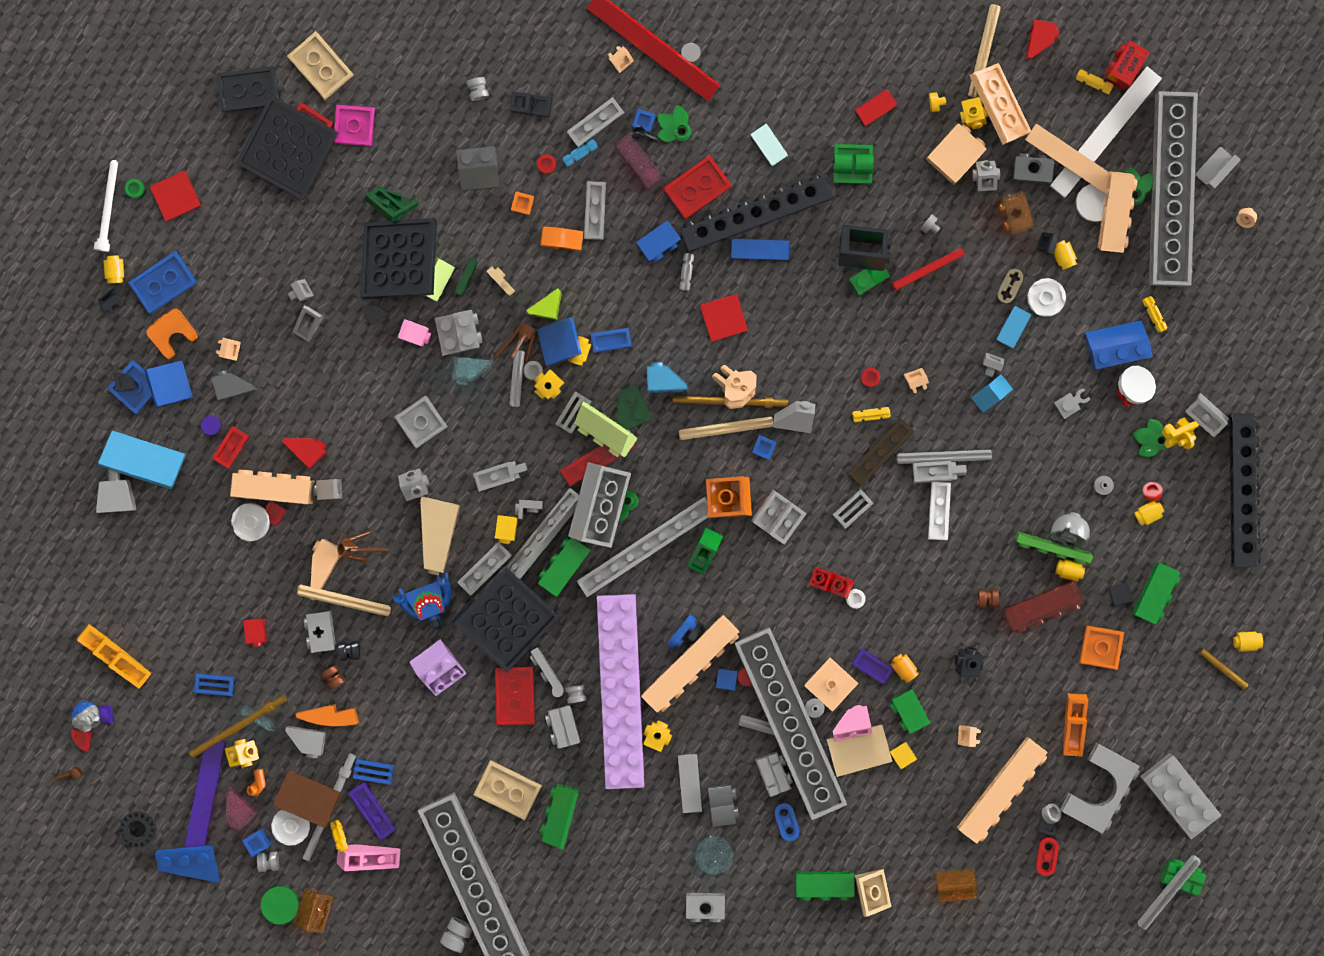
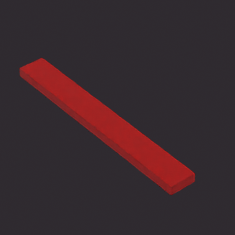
(654, 47)

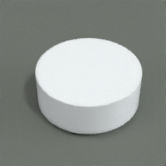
(856, 598)

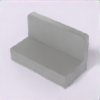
(1217, 168)
(1207, 415)

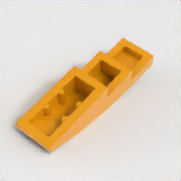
(113, 656)

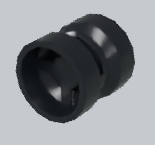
(349, 650)

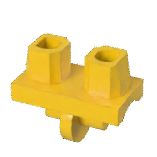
(1182, 436)

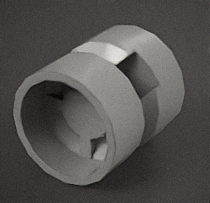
(455, 937)

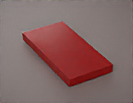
(927, 270)

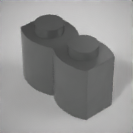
(722, 806)

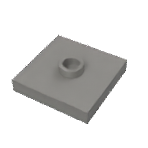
(421, 422)

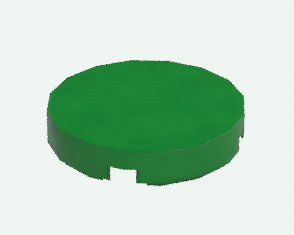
(280, 904)

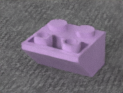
(437, 667)

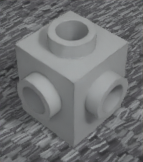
(986, 175)
(413, 484)

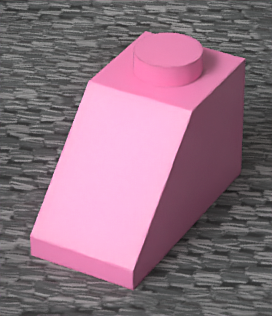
(414, 333)
(853, 724)

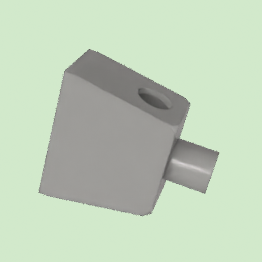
(115, 494)

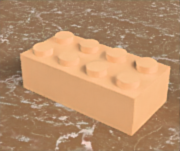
(277, 488)

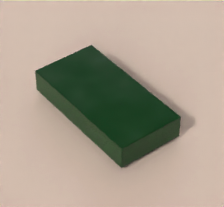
(466, 277)

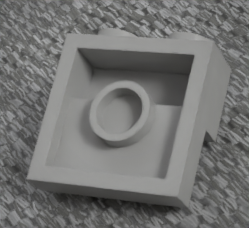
(458, 332)

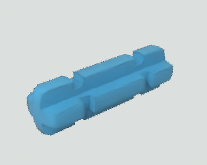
(579, 152)

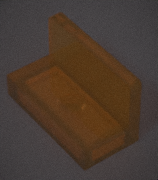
(956, 885)
(314, 911)

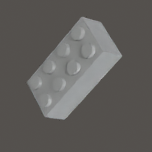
(599, 505)
(1180, 796)

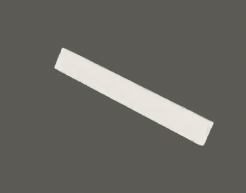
(1109, 127)

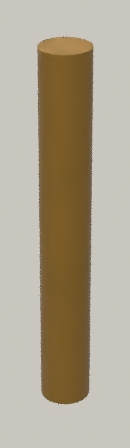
(1224, 669)

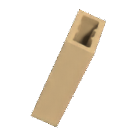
(437, 532)

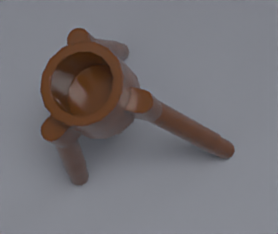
(525, 333)
(347, 549)

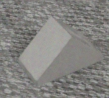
(307, 323)

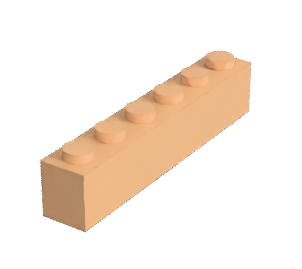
(686, 667)
(1002, 790)

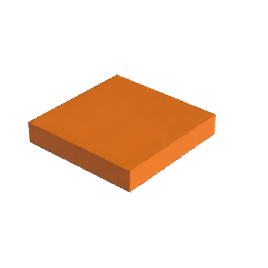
(1101, 647)

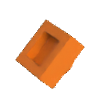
(522, 203)

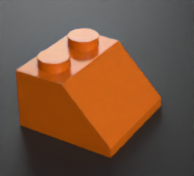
(728, 497)

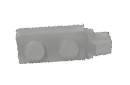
(937, 471)
(498, 475)

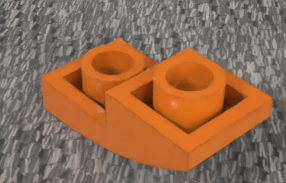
(561, 238)

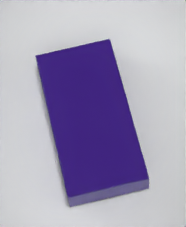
(872, 666)

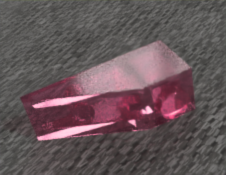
(639, 161)

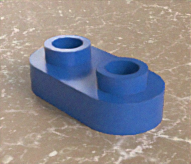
(677, 639)
(787, 821)

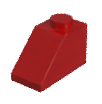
(1041, 37)
(306, 449)

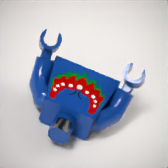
(427, 601)

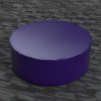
(211, 425)
(106, 714)

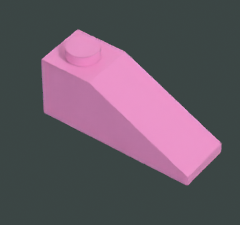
(368, 858)

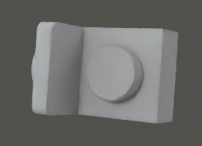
(532, 506)

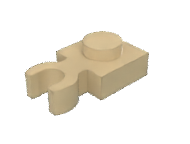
(499, 276)

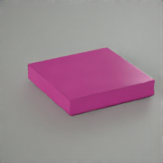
(354, 125)

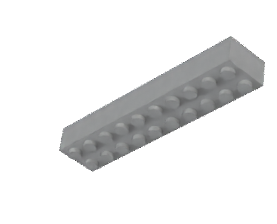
(1173, 189)
(788, 715)
(472, 878)

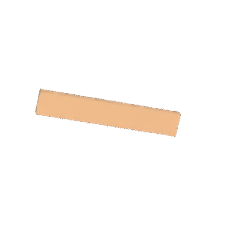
(1068, 157)

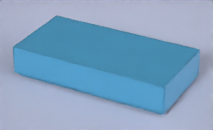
(1013, 327)

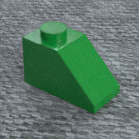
(867, 279)
(704, 551)

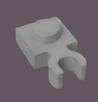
(1068, 404)

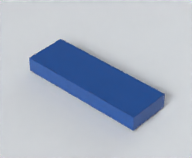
(760, 249)

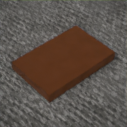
(307, 799)

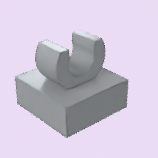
(300, 290)
(992, 363)

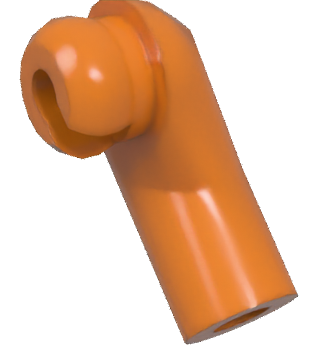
(258, 785)

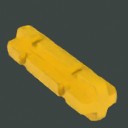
(1094, 81)
(1154, 314)
(871, 414)
(339, 836)

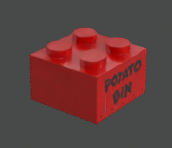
(1126, 66)

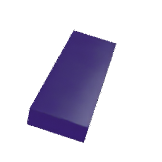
(372, 811)

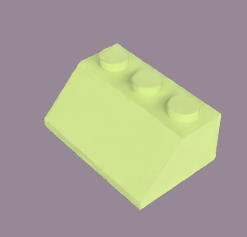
(604, 430)

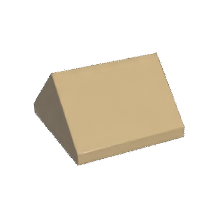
(872, 892)

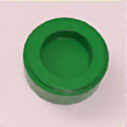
(134, 188)

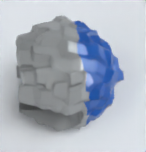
(85, 716)

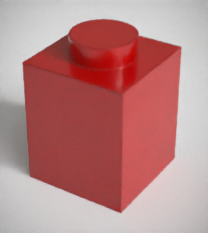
(255, 631)

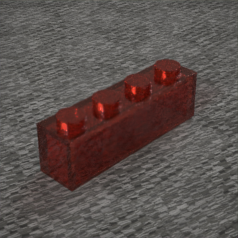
(1043, 606)

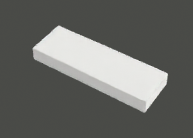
(939, 511)

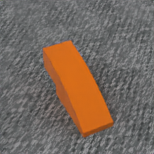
(329, 716)
(1075, 724)

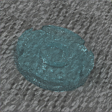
(718, 851)

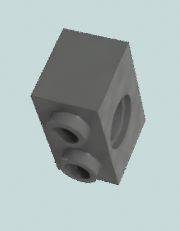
(1021, 173)

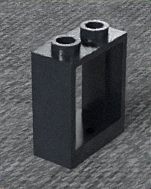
(864, 259)

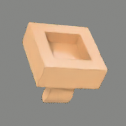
(621, 59)
(229, 349)
(916, 378)
(967, 736)

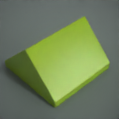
(547, 307)

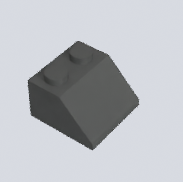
(478, 168)

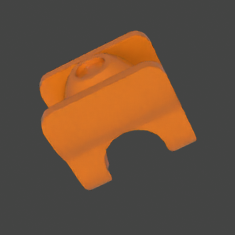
(167, 325)

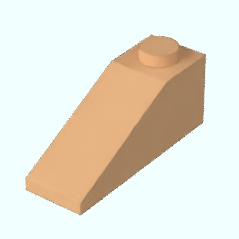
(323, 562)

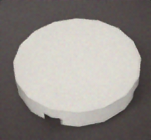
(1090, 203)
(1042, 301)
(1137, 384)
(250, 522)
(289, 828)

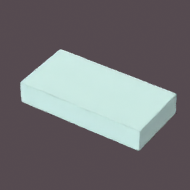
(769, 145)

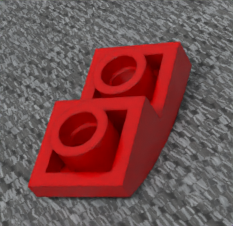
(831, 582)

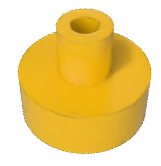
(935, 102)

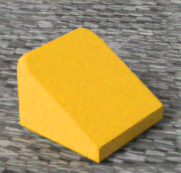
(903, 755)

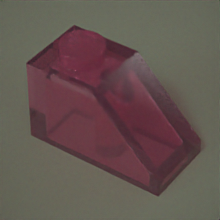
(238, 809)

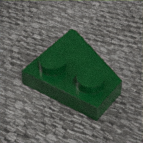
(390, 203)
(631, 408)

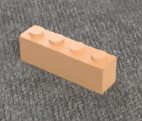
(1116, 211)

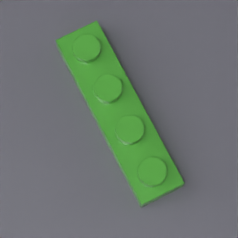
(1061, 550)

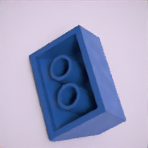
(1118, 345)

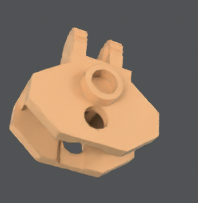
(738, 386)

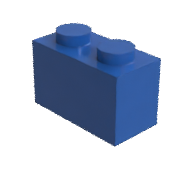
(659, 241)

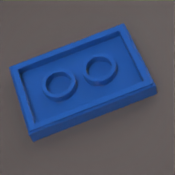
(162, 282)

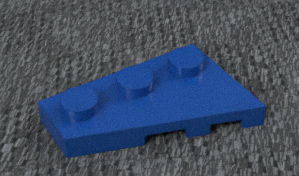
(190, 861)

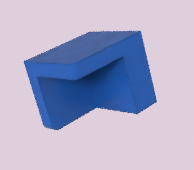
(256, 842)

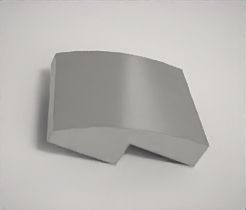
(778, 517)

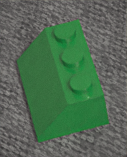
(559, 815)

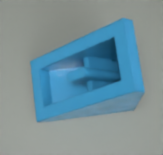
(992, 393)

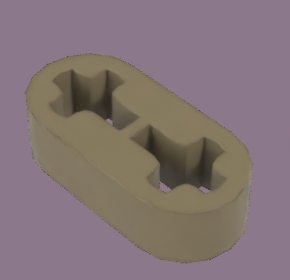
(1006, 283)

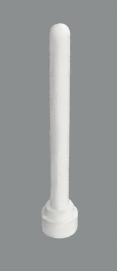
(102, 242)

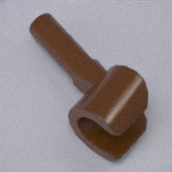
(74, 773)

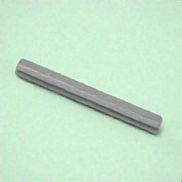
(973, 455)
(1168, 893)

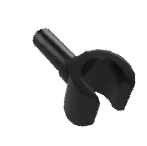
(641, 132)

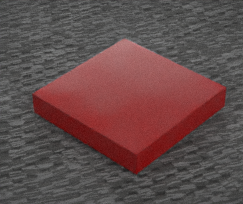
(175, 196)
(723, 317)

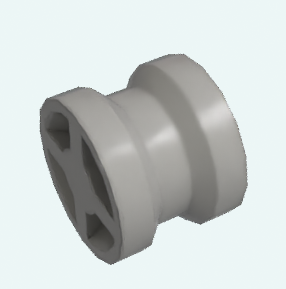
(575, 694)

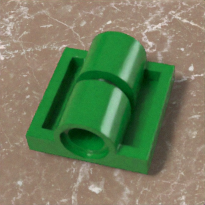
(853, 164)

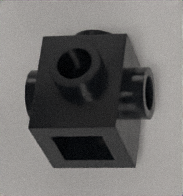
(968, 662)

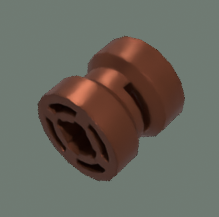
(988, 598)
(335, 681)

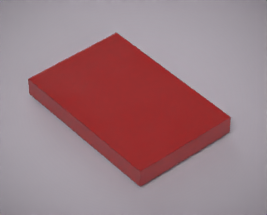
(697, 187)
(515, 696)

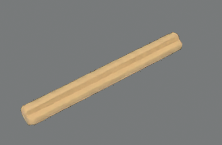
(985, 44)
(726, 428)
(343, 600)

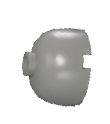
(1071, 529)

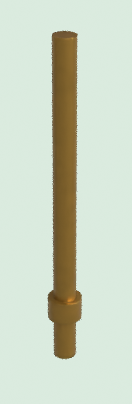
(768, 402)
(267, 708)

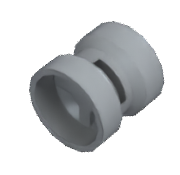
(477, 88)
(268, 861)

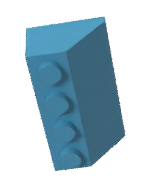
(663, 379)

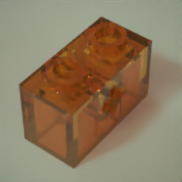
(1019, 204)

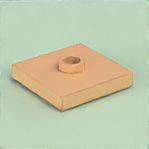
(831, 684)

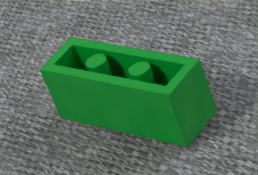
(563, 566)
(1156, 593)
(825, 885)

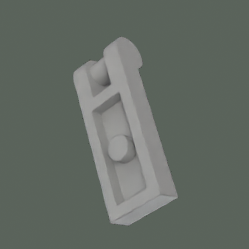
(547, 672)

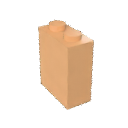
(956, 153)

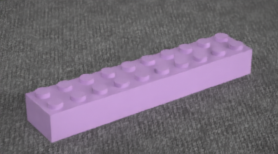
(620, 691)

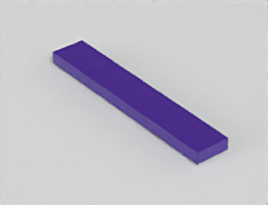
(205, 795)

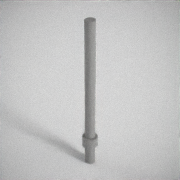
(344, 773)

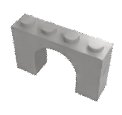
(1099, 815)

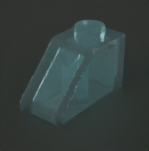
(468, 369)

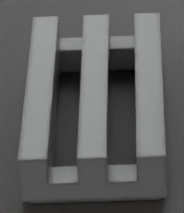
(581, 399)
(840, 519)

